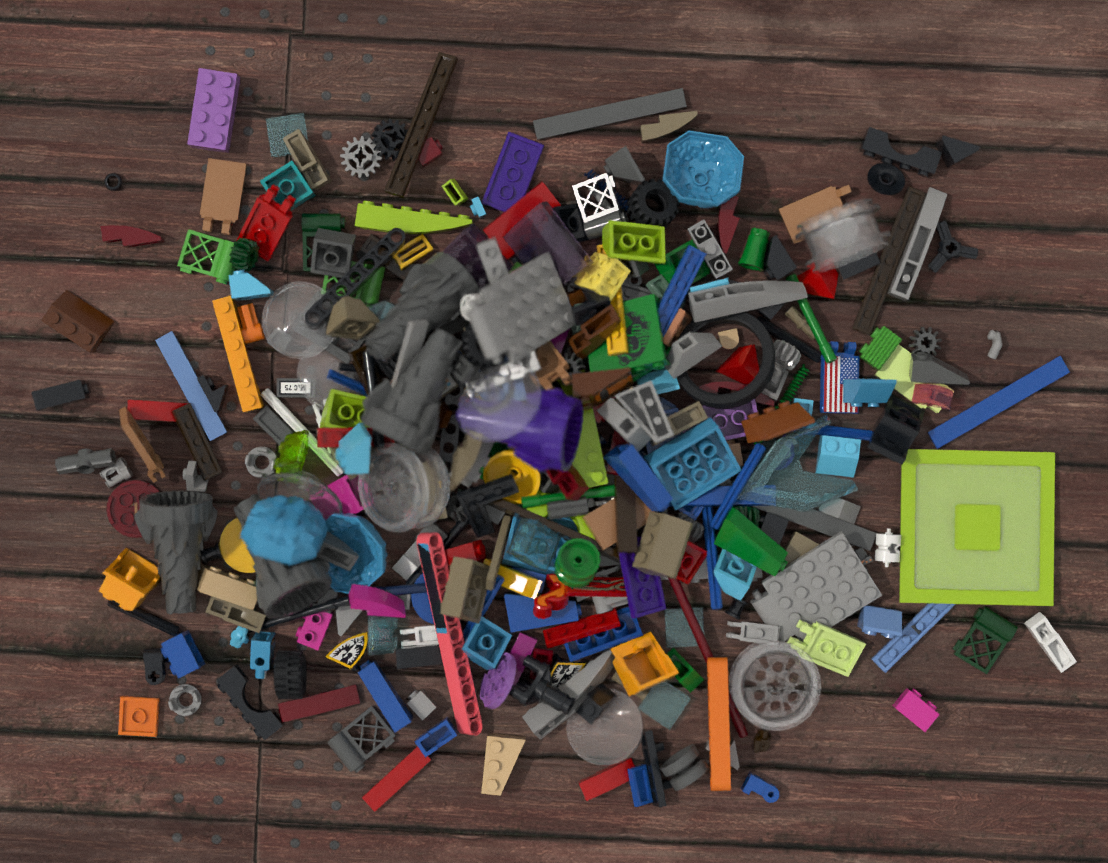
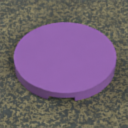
(498, 681)

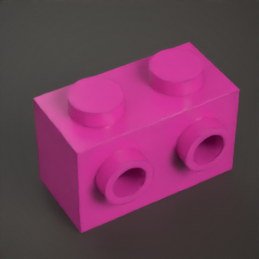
(314, 629)
(915, 709)

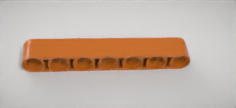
(718, 724)

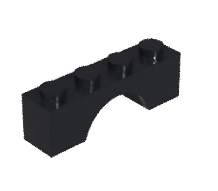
(877, 145)
(264, 721)

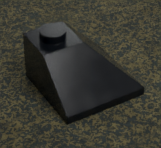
(573, 220)

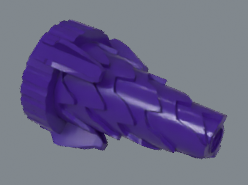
(551, 435)

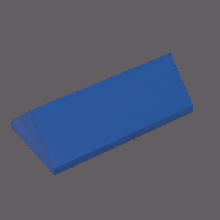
(595, 643)

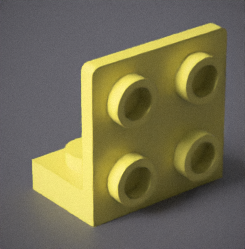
(603, 276)

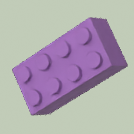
(213, 110)
(730, 419)

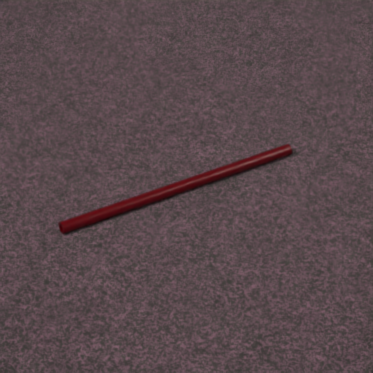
(704, 648)

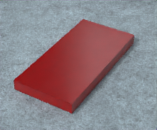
(509, 218)

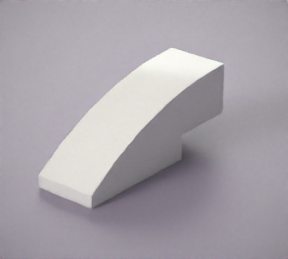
(1050, 642)

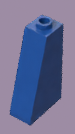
(638, 476)
(521, 614)
(385, 695)

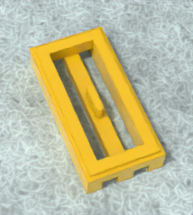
(398, 260)

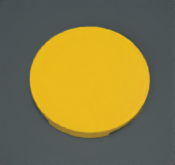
(234, 549)

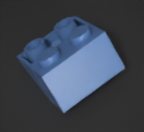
(881, 620)

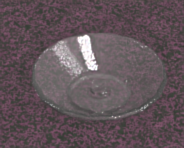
(499, 402)
(301, 485)

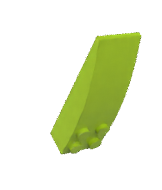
(589, 455)

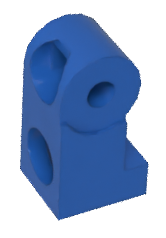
(761, 787)

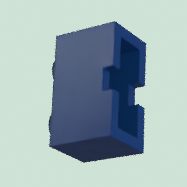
(436, 737)

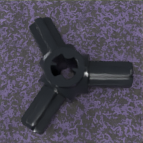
(958, 249)

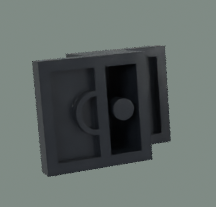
(896, 429)

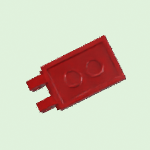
(268, 222)

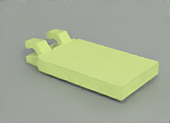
(897, 369)
(829, 647)

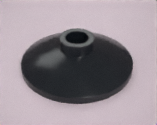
(886, 179)

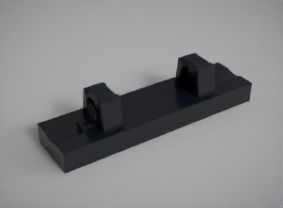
(650, 757)

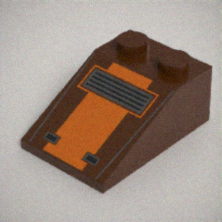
(599, 386)

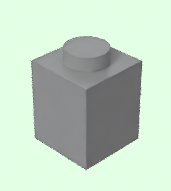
(421, 703)

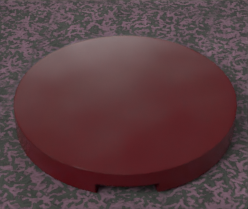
(119, 507)

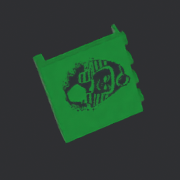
(643, 340)

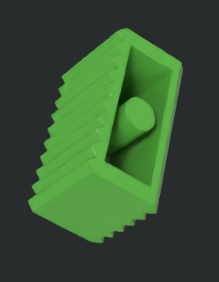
(880, 347)

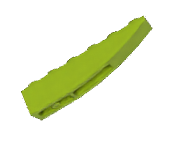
(411, 222)

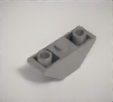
(706, 242)
(689, 351)
(624, 424)

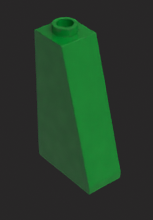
(750, 543)

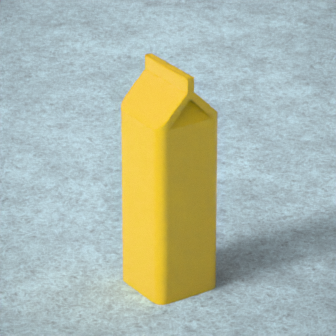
(518, 581)

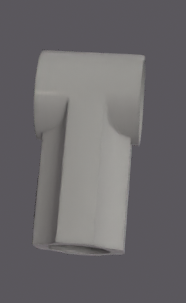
(606, 604)

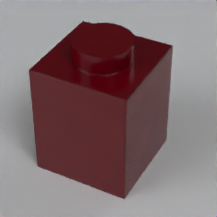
(430, 152)

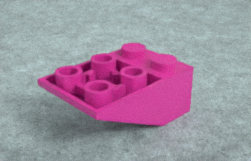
(348, 494)

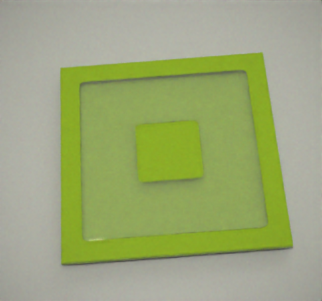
(977, 527)

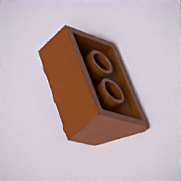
(775, 421)

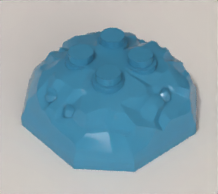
(703, 169)
(284, 529)
(366, 542)

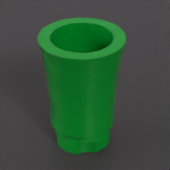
(755, 250)

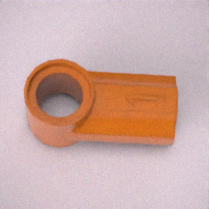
(251, 328)

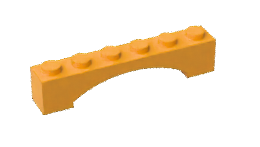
(237, 354)

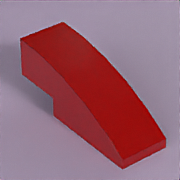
(153, 410)
(605, 779)

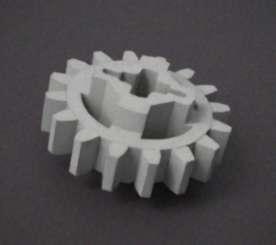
(352, 156)

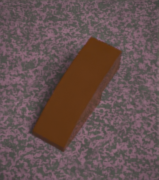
(594, 332)

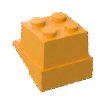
(129, 580)
(642, 664)

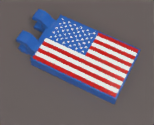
(832, 379)

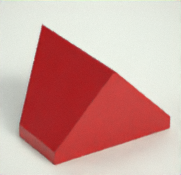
(820, 284)
(741, 365)

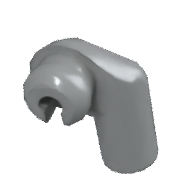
(996, 346)

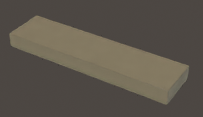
(498, 553)

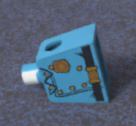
(262, 653)

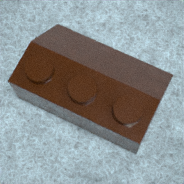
(78, 321)

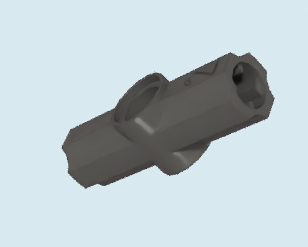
(85, 461)

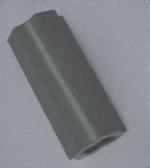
(567, 508)

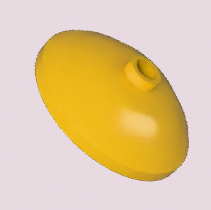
(502, 464)

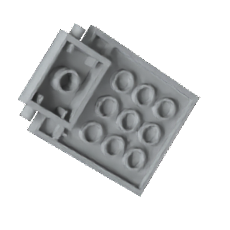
(521, 310)
(815, 588)

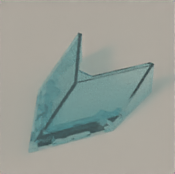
(782, 481)

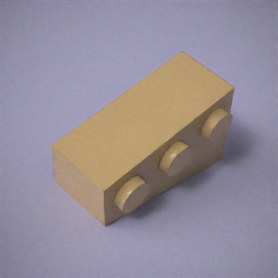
(227, 586)
(499, 761)

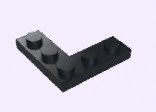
(475, 498)

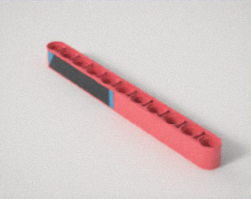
(449, 636)

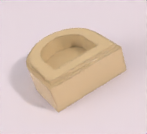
(729, 339)

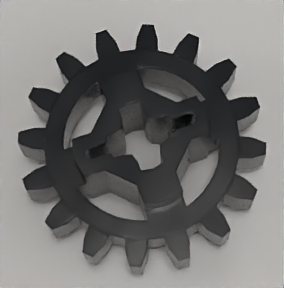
(389, 140)

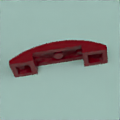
(713, 388)

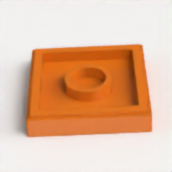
(138, 716)

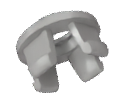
(251, 458)
(177, 707)

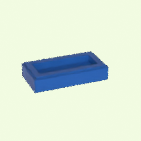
(640, 785)

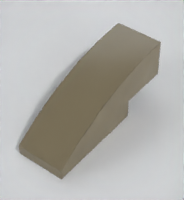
(667, 125)
(307, 160)
(685, 419)
(464, 459)
(236, 614)

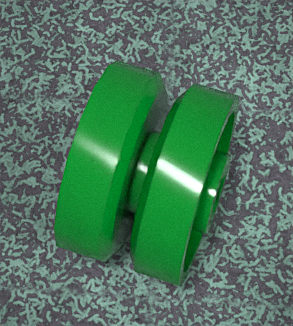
(577, 563)

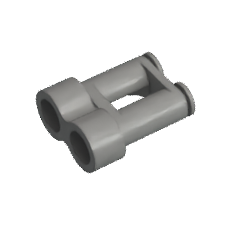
(122, 469)

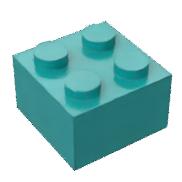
(290, 182)

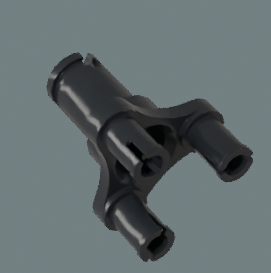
(541, 689)

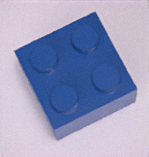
(182, 654)

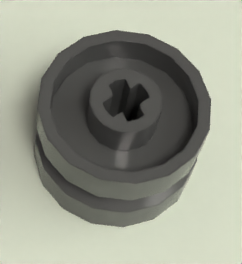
(684, 767)

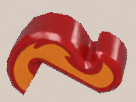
(552, 600)

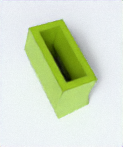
(453, 182)

